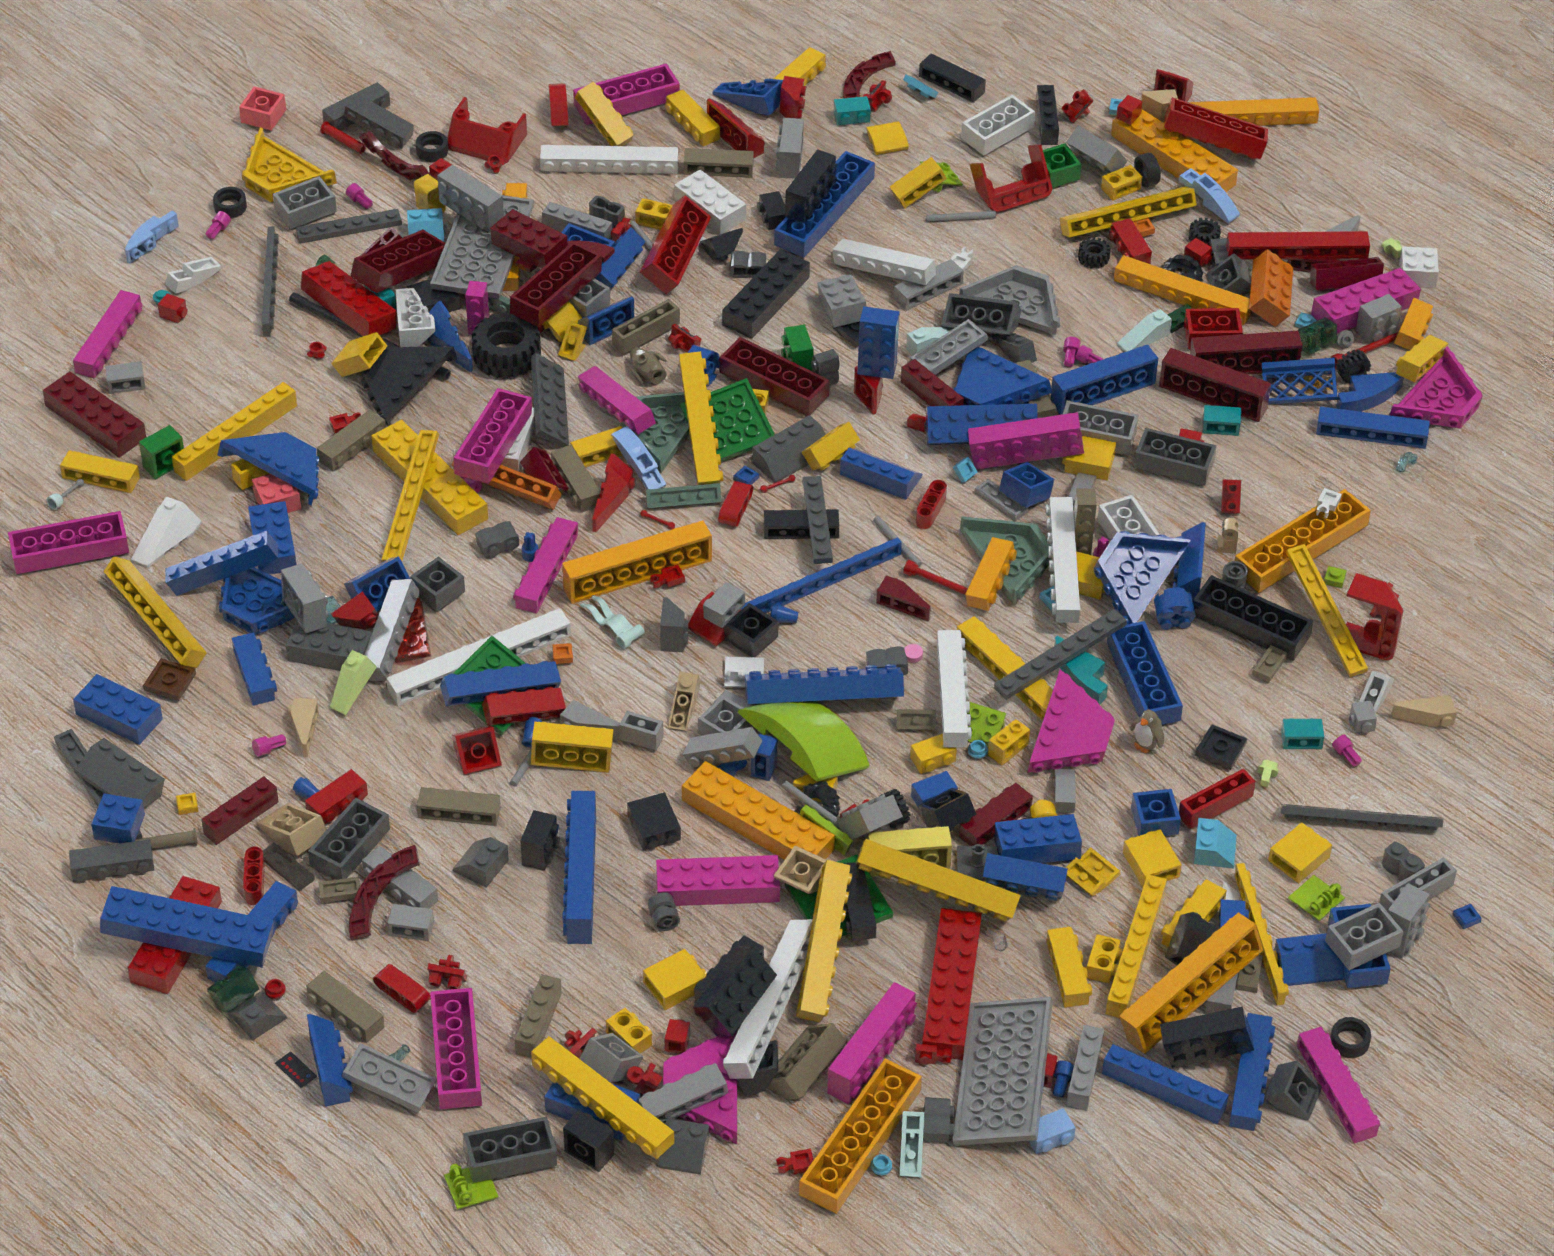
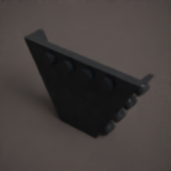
(400, 374)

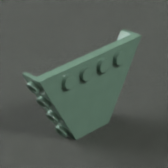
(670, 428)
(1028, 542)

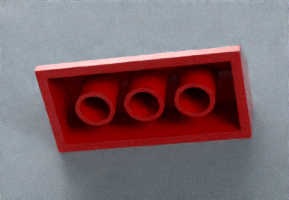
(734, 130)

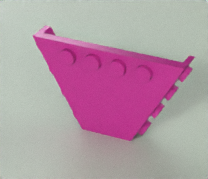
(1442, 396)
(1072, 730)
(720, 1112)

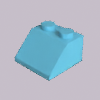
(428, 220)
(1214, 844)

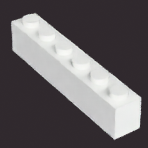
(884, 261)

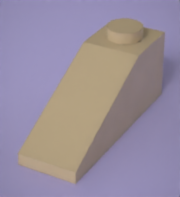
(1429, 711)
(304, 718)

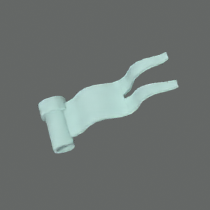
(618, 623)

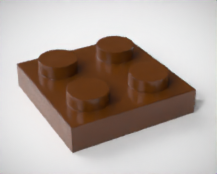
(169, 679)

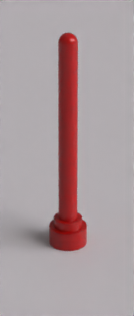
(1374, 345)
(912, 569)

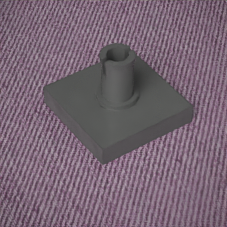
(972, 859)

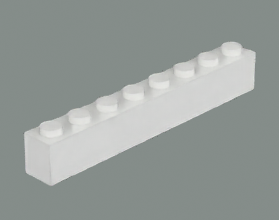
(609, 159)
(1063, 560)
(952, 688)

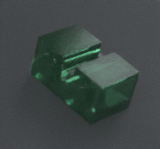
(1317, 335)
(234, 989)

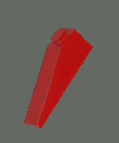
(614, 490)

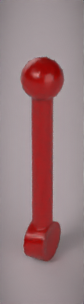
(764, 488)
(671, 525)

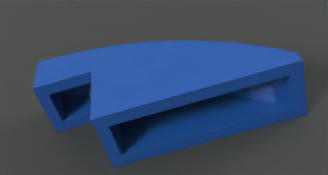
(1369, 391)

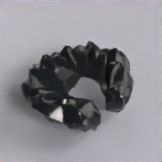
(1185, 262)
(825, 793)

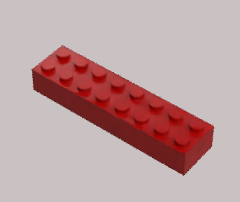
(952, 980)

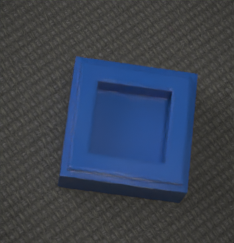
(746, 475)
(1467, 916)

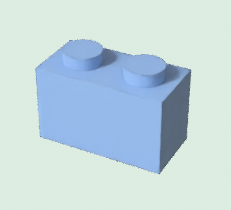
(1053, 1131)

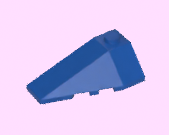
(753, 96)
(448, 336)

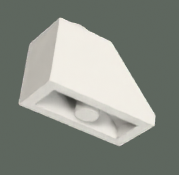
(1377, 689)

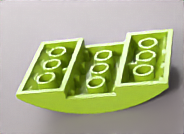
(814, 735)

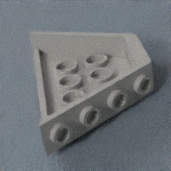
(1027, 288)

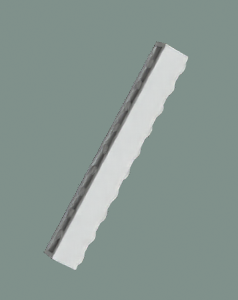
(519, 639)
(763, 1019)

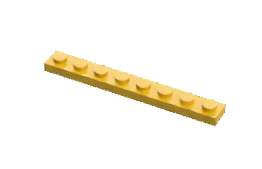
(411, 494)
(1327, 610)
(1270, 957)

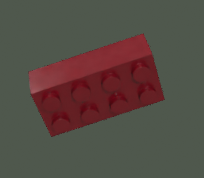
(527, 238)

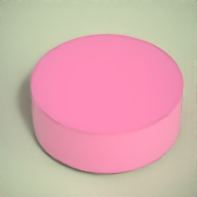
(913, 653)

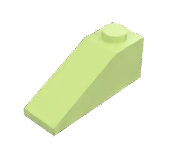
(351, 680)

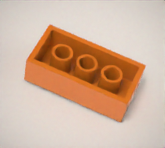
(1271, 288)

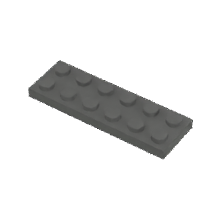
(549, 400)

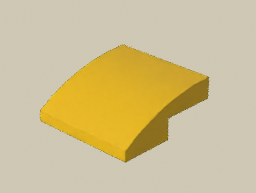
(887, 138)
(559, 320)
(1092, 872)

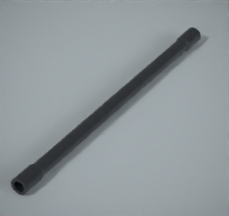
(305, 303)

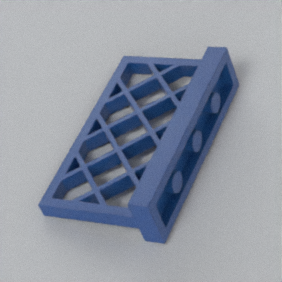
(1299, 369)

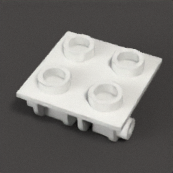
(738, 667)

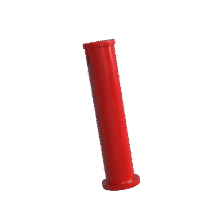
(342, 137)

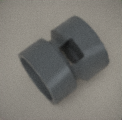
(1235, 574)
(663, 911)

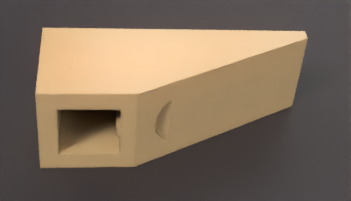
(684, 701)

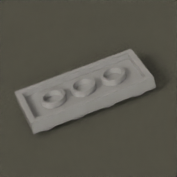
(951, 346)
(389, 1077)

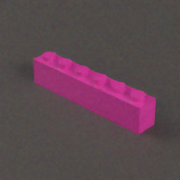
(107, 334)
(616, 400)
(546, 565)
(1338, 1084)

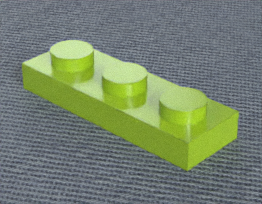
(842, 840)

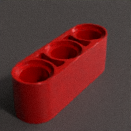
(735, 503)
(931, 504)
(253, 875)
(402, 988)

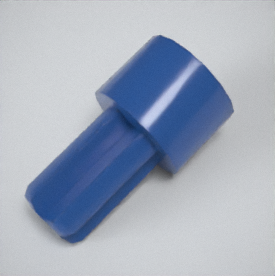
(529, 547)
(732, 767)
(1063, 1075)

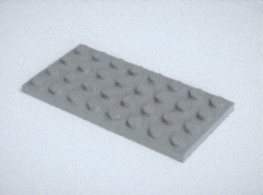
(473, 257)
(1003, 1071)

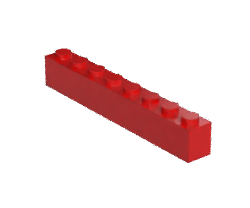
(1300, 244)

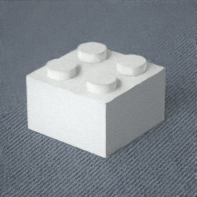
(1420, 265)

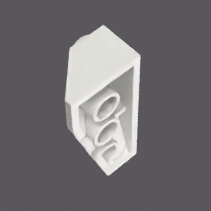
(413, 318)
(168, 527)

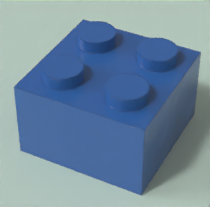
(1026, 484)
(1155, 811)
(118, 819)

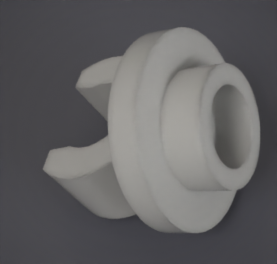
(1345, 339)

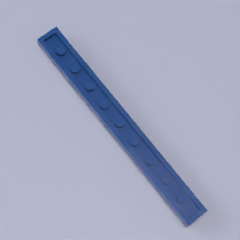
(828, 576)

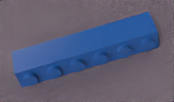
(1372, 427)
(221, 563)
(475, 686)
(274, 906)
(1250, 1075)
(1165, 1084)

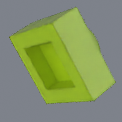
(1335, 577)

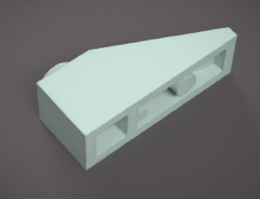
(1147, 331)
(923, 337)
(911, 1144)

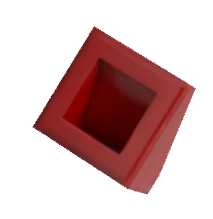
(916, 422)

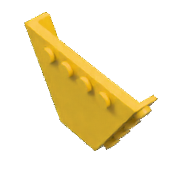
(276, 168)

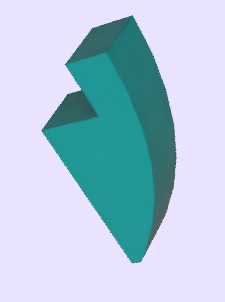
(1086, 672)

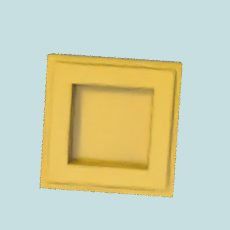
(187, 803)

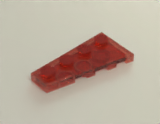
(415, 639)

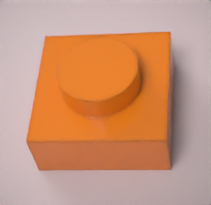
(1145, 227)
(562, 653)

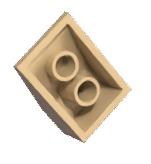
(293, 828)

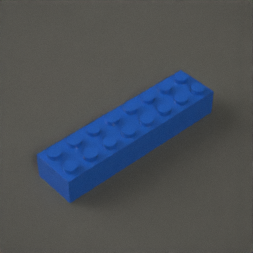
(853, 177)
(824, 685)
(580, 867)
(186, 926)

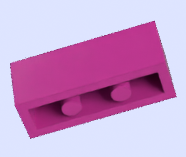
(476, 304)

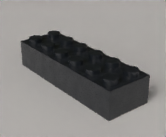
(765, 293)
(1252, 617)

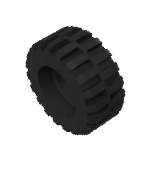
(510, 360)

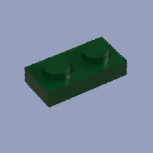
(1178, 318)

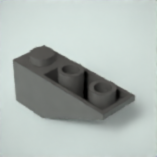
(1016, 347)

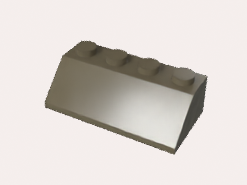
(806, 1060)

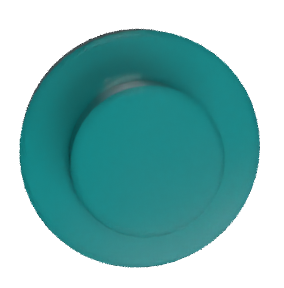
(158, 295)

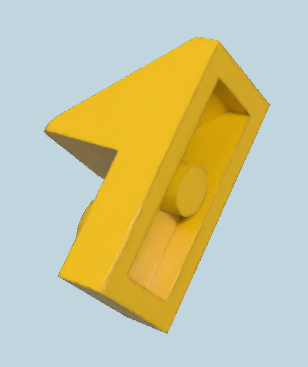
(572, 341)

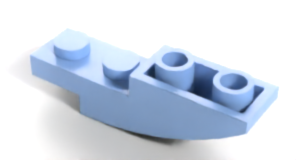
(1214, 196)
(148, 233)
(639, 457)

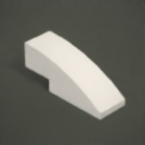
(192, 274)

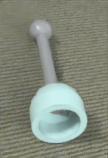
(56, 500)

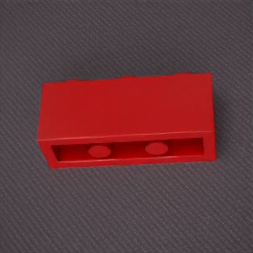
(1130, 241)
(337, 796)

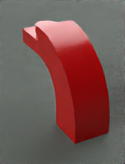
(558, 104)

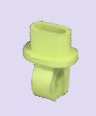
(1392, 246)
(1267, 770)

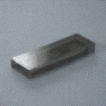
(287, 867)

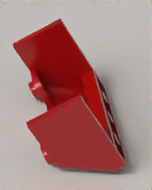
(483, 140)
(1034, 186)
(1377, 637)

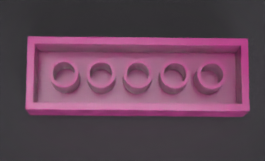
(636, 90)
(1344, 304)
(492, 435)
(1026, 441)
(68, 542)
(719, 880)
(871, 1043)
(456, 1048)

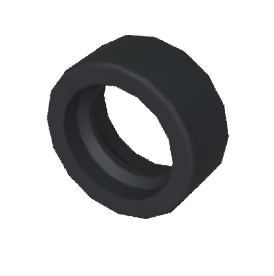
(431, 137)
(1148, 168)
(229, 193)
(1355, 1025)

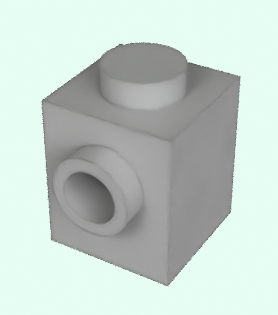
(1362, 717)

